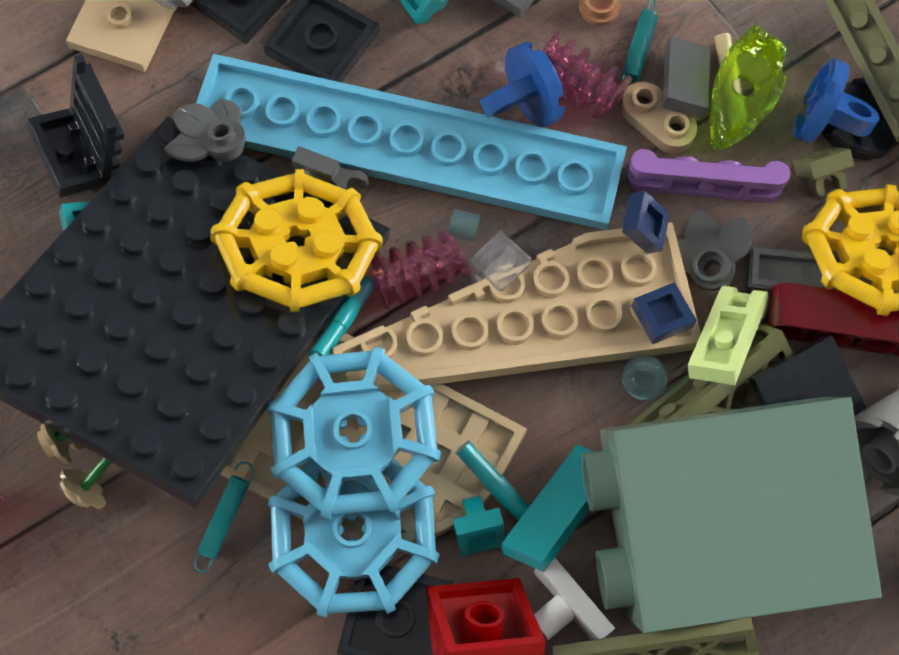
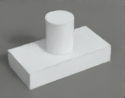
(567, 605)

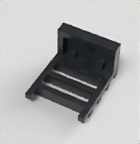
(79, 141)

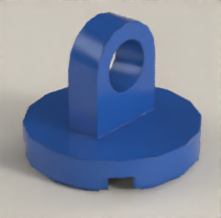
(531, 85)
(831, 105)

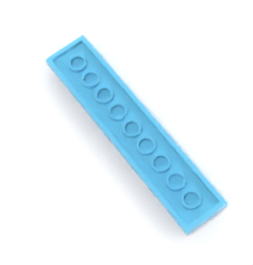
(421, 142)

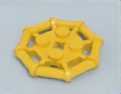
(302, 218)
(859, 245)

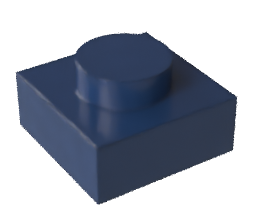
(646, 222)
(663, 313)

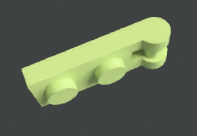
(727, 335)

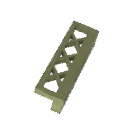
(873, 51)
(700, 396)
(700, 639)

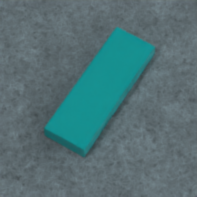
(551, 516)

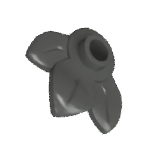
(207, 132)
(711, 244)

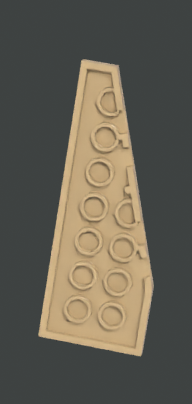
(555, 315)

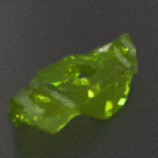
(759, 60)

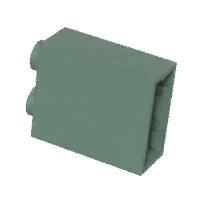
(733, 514)

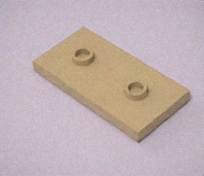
(120, 30)

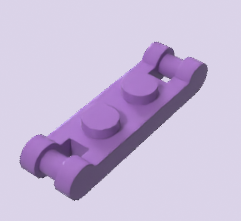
(705, 179)

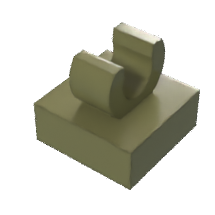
(824, 163)

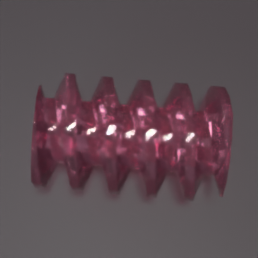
(585, 80)
(418, 266)

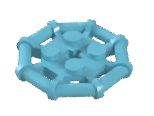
(374, 449)
(354, 557)

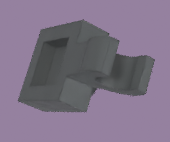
(327, 169)

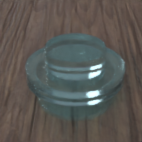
(644, 377)

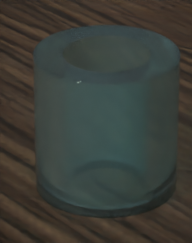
(464, 225)

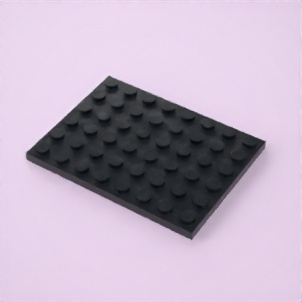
(140, 337)

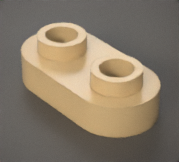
(654, 120)

